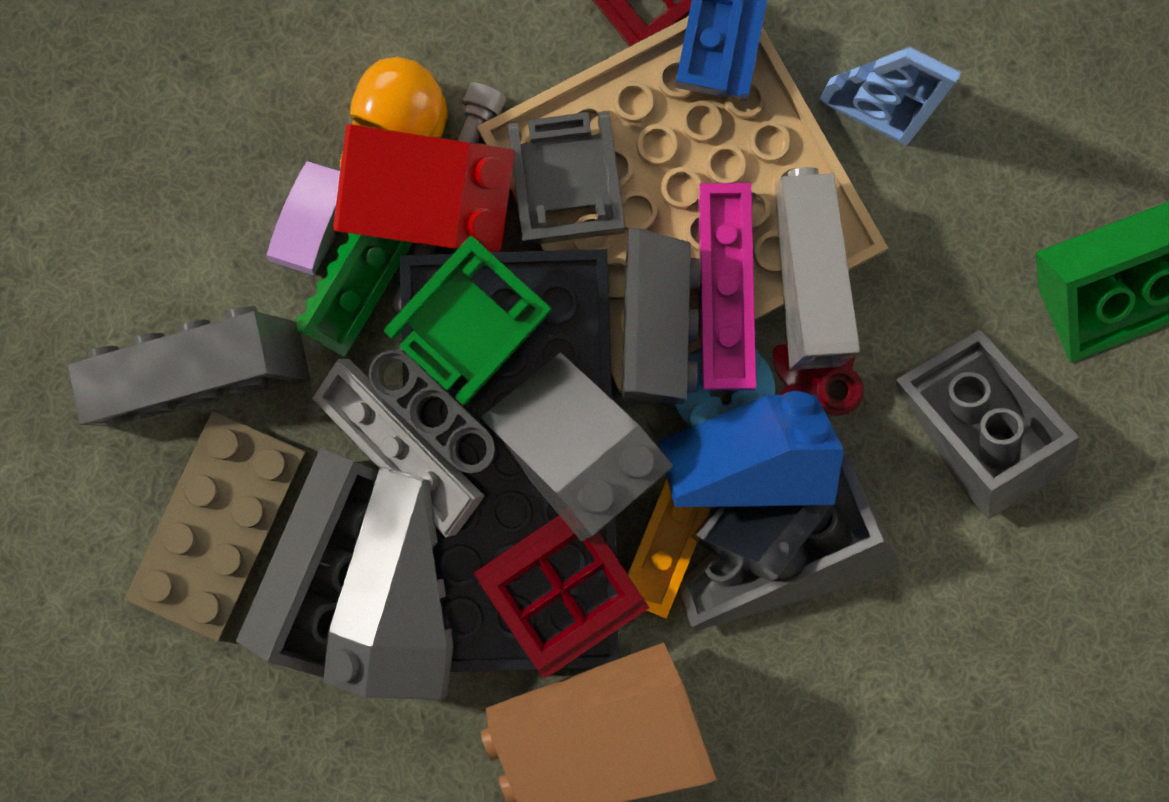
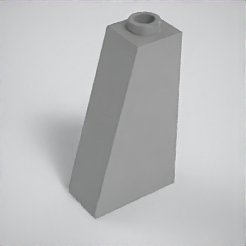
(814, 272)

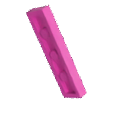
(726, 287)

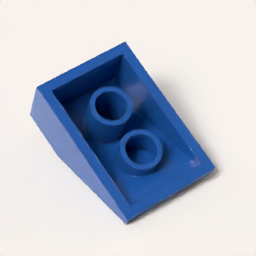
(757, 455)

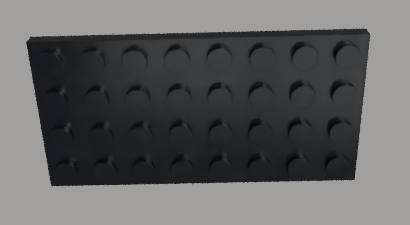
(512, 507)

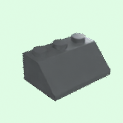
(658, 319)

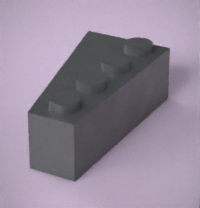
(187, 367)

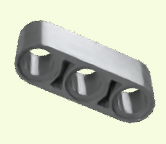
(409, 403)

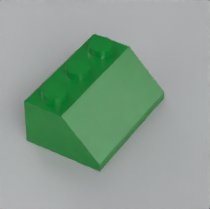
(1108, 283)

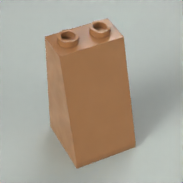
(600, 735)

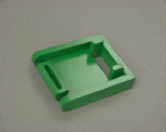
(461, 327)

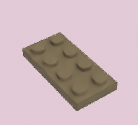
(216, 526)

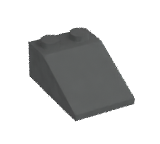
(988, 423)
(575, 445)

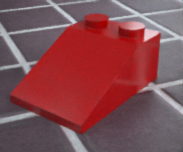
(422, 188)

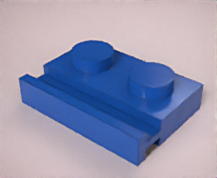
(721, 47)

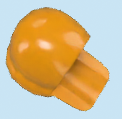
(399, 97)

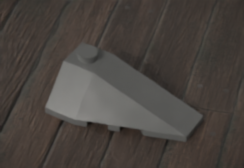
(389, 614)

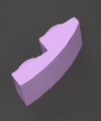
(306, 220)

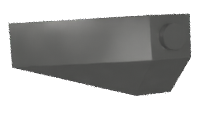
(838, 557)

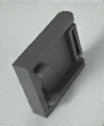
(564, 172)

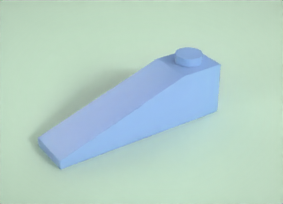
(892, 92)

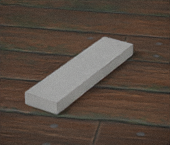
(395, 443)

